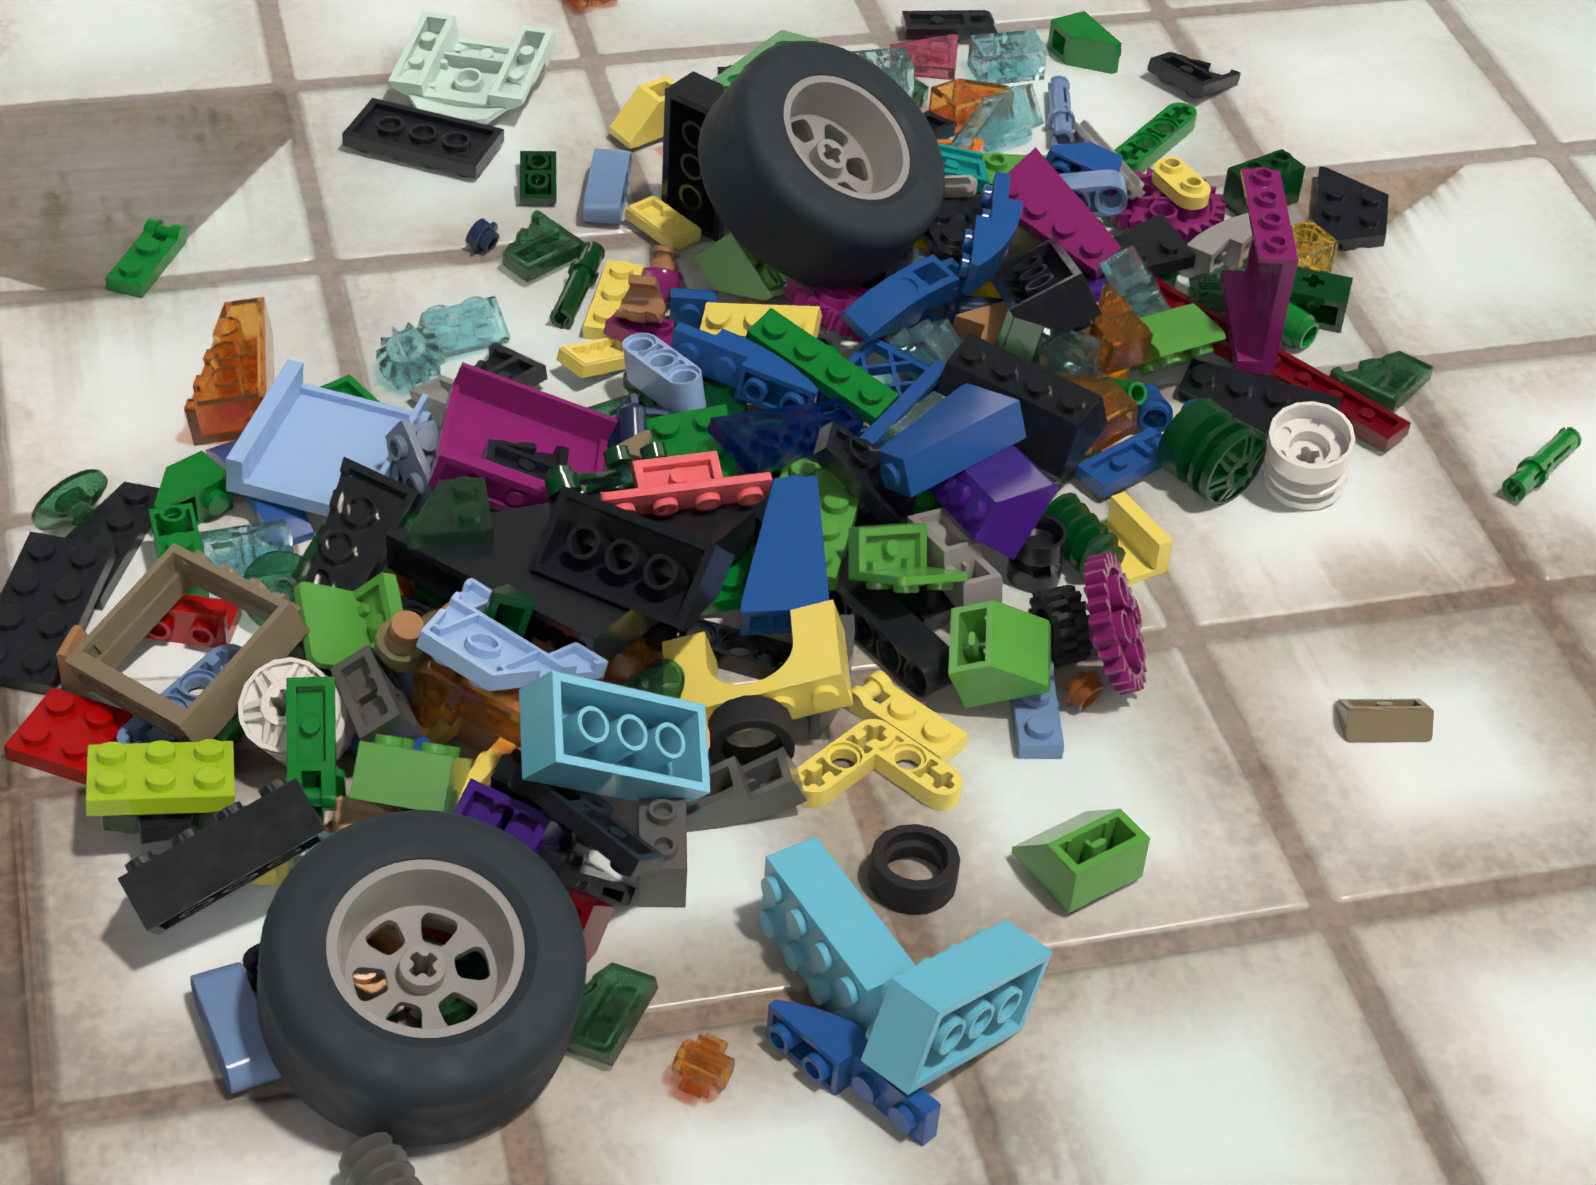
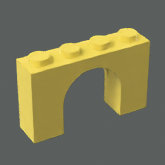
(807, 683)

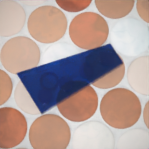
(779, 436)

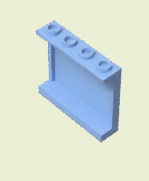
(300, 439)

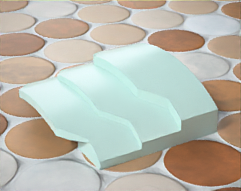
(469, 75)

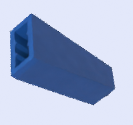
(950, 438)
(787, 559)

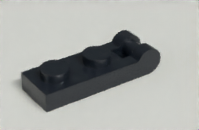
(938, 23)

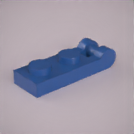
(1121, 463)

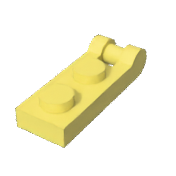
(907, 716)

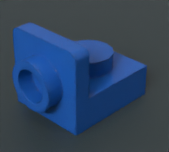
(689, 305)

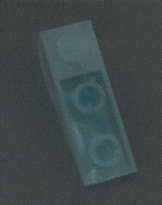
(1002, 116)

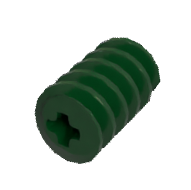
(1084, 531)

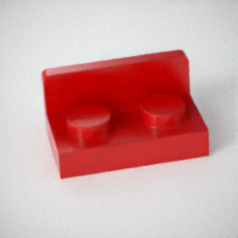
(198, 622)

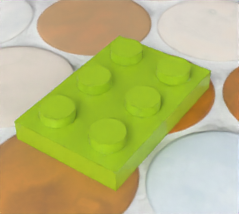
(159, 777)

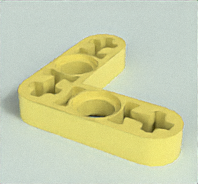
(931, 782)

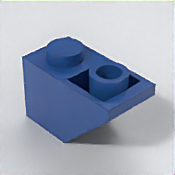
(1083, 158)

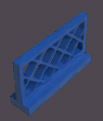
(913, 391)

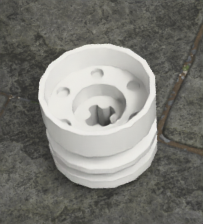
(1308, 455)
(264, 707)

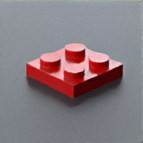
(59, 734)

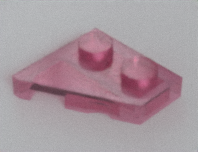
(933, 56)

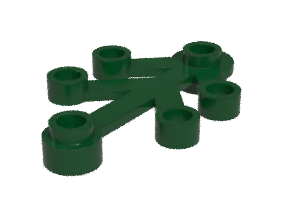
(592, 483)

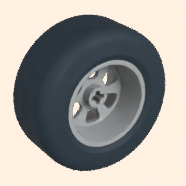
(797, 132)
(409, 875)

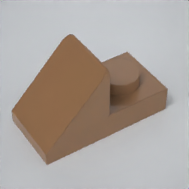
(981, 322)

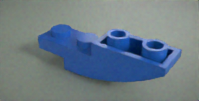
(990, 235)
(904, 297)
(754, 371)
(831, 1054)

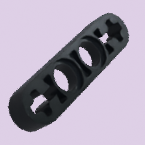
(724, 638)

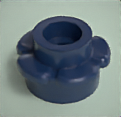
(482, 236)

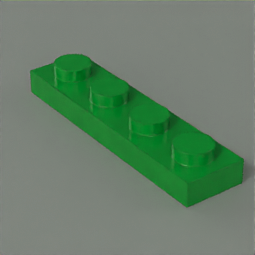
(823, 366)

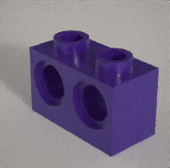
(508, 815)

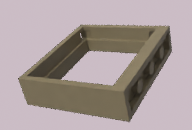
(146, 604)

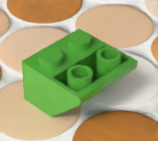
(738, 272)
(1178, 338)
(998, 653)
(408, 777)
(1086, 856)

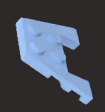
(490, 652)

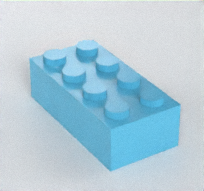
(612, 739)
(828, 931)
(955, 1005)

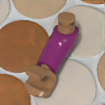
(651, 290)

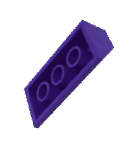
(998, 499)

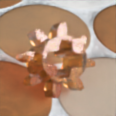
(703, 1065)

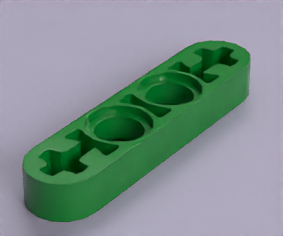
(1158, 136)

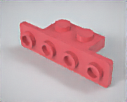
(686, 483)

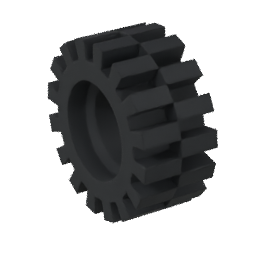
(1068, 623)

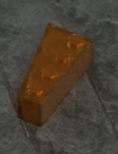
(234, 373)

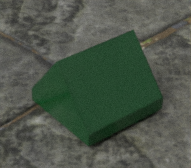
(510, 608)

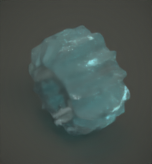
(410, 356)

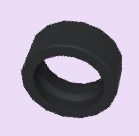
(746, 713)
(909, 894)

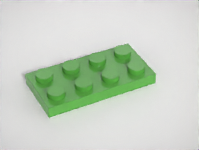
(837, 514)

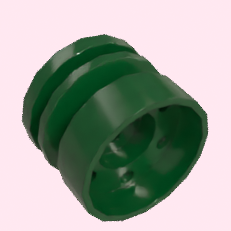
(1211, 451)

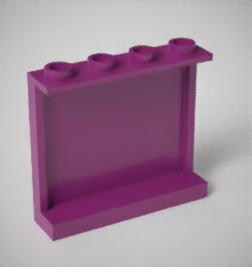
(1259, 297)
(501, 409)

